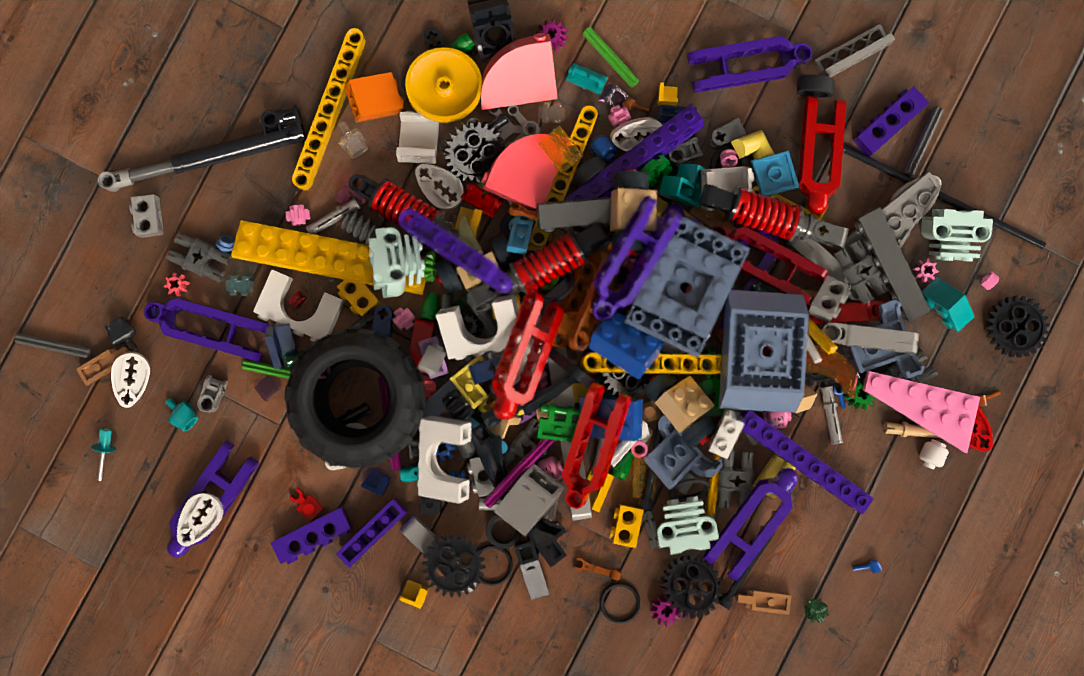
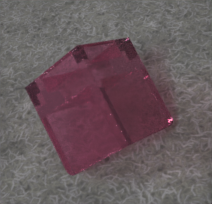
(347, 194)

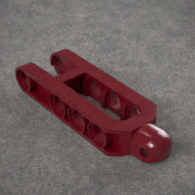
(792, 260)

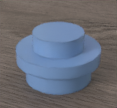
(225, 243)

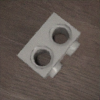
(151, 214)
(828, 299)

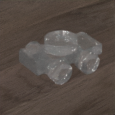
(554, 113)

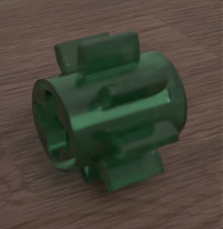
(816, 610)

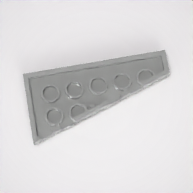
(902, 212)

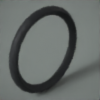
(563, 295)
(686, 481)
(509, 570)
(637, 603)

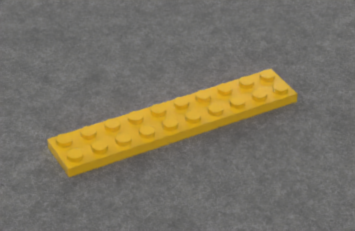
(308, 253)

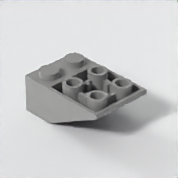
(529, 499)

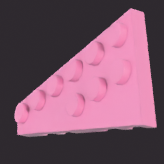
(934, 408)

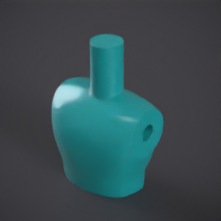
(182, 415)
(409, 473)

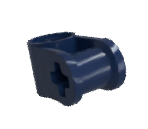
(382, 325)
(483, 370)

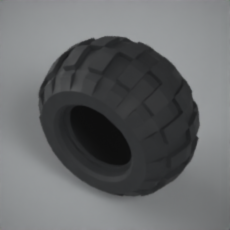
(309, 405)

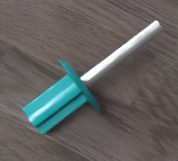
(103, 447)

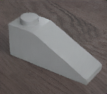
(432, 359)

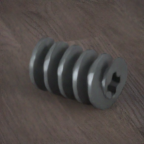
(359, 227)

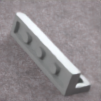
(858, 56)

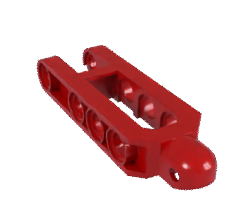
(818, 193)
(543, 336)
(578, 486)

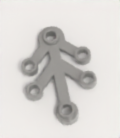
(508, 129)

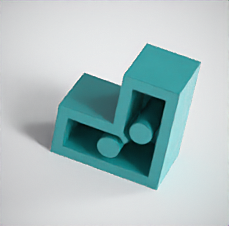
(684, 188)
(948, 303)

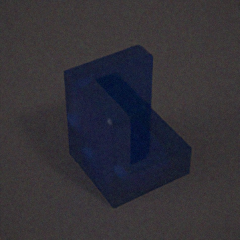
(376, 482)

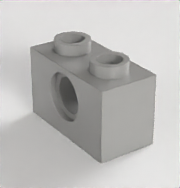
(479, 486)

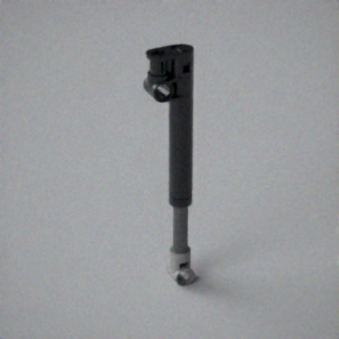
(285, 131)

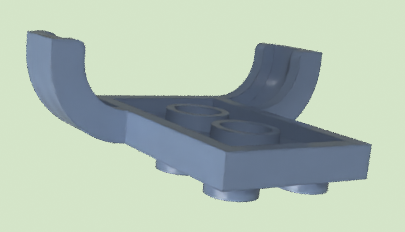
(868, 359)
(673, 457)

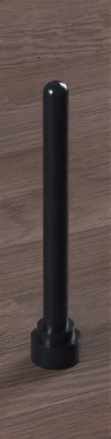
(645, 501)
(726, 599)

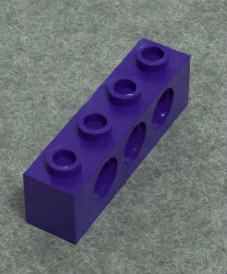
(911, 99)
(372, 532)
(283, 545)

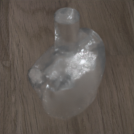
(353, 141)

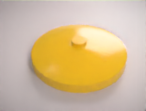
(443, 85)

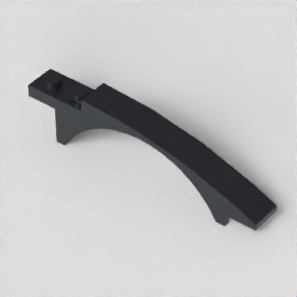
(541, 396)
(544, 533)

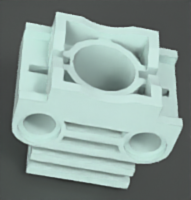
(956, 232)
(394, 262)
(686, 526)

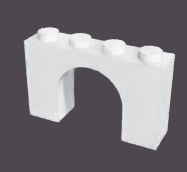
(271, 306)
(461, 343)
(432, 480)

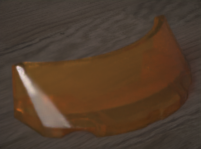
(835, 367)

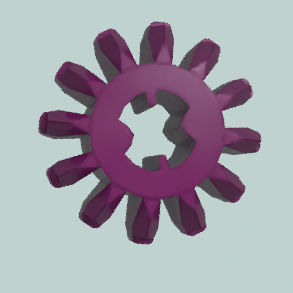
(554, 29)
(660, 605)

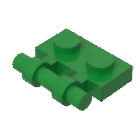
(558, 429)

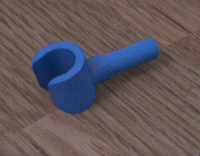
(838, 391)
(874, 565)

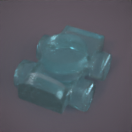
(243, 286)

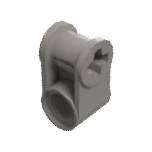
(211, 392)

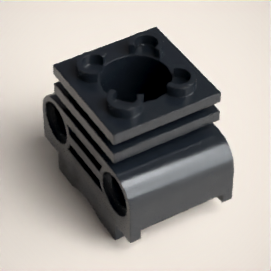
(491, 26)

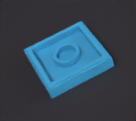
(775, 174)

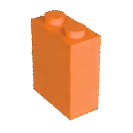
(374, 97)

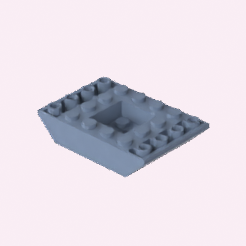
(710, 268)
(748, 376)

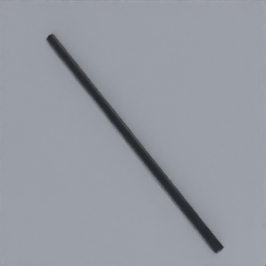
(943, 197)

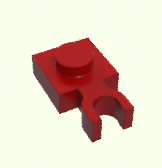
(308, 507)

